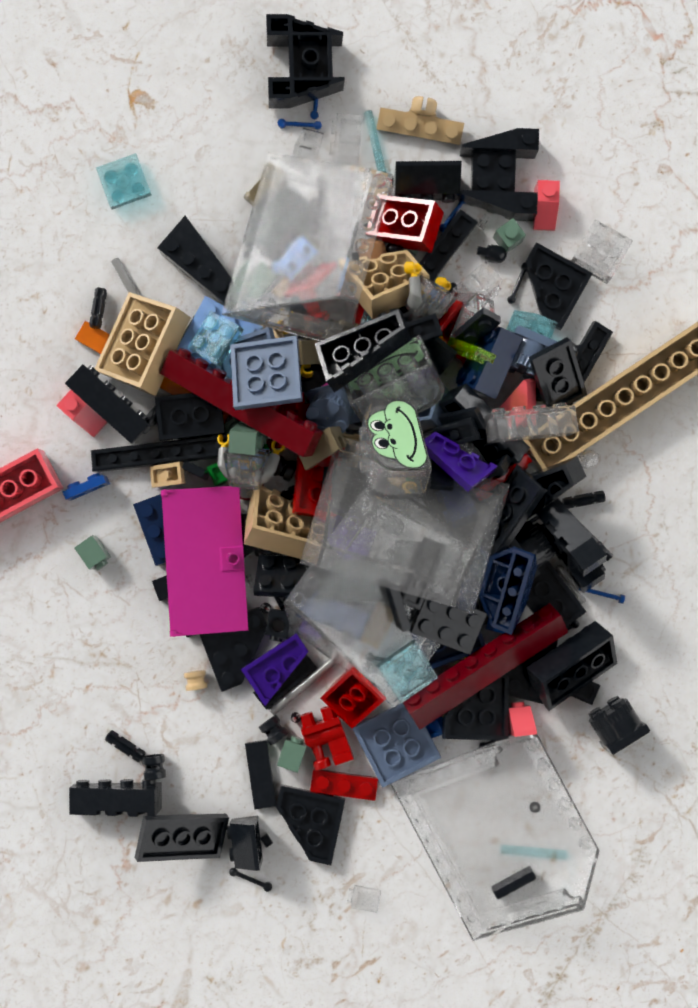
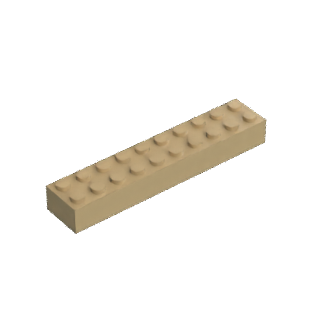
(623, 398)

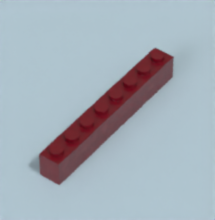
(216, 388)
(485, 666)

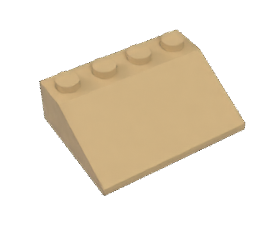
(142, 342)

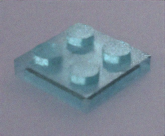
(123, 181)
(214, 338)
(407, 671)

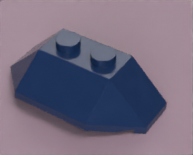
(507, 587)

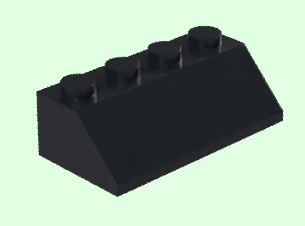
(572, 665)

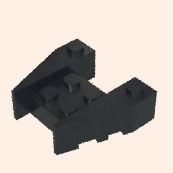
(308, 61)
(494, 173)
(574, 544)

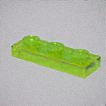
(471, 351)

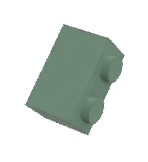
(246, 440)

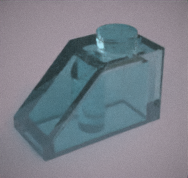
(532, 322)

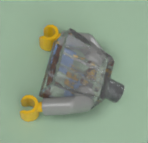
(426, 295)
(246, 470)

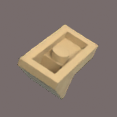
(167, 474)

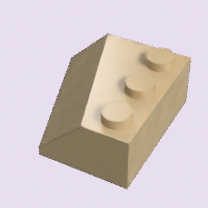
(387, 283)
(273, 525)

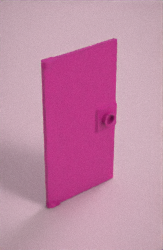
(204, 560)

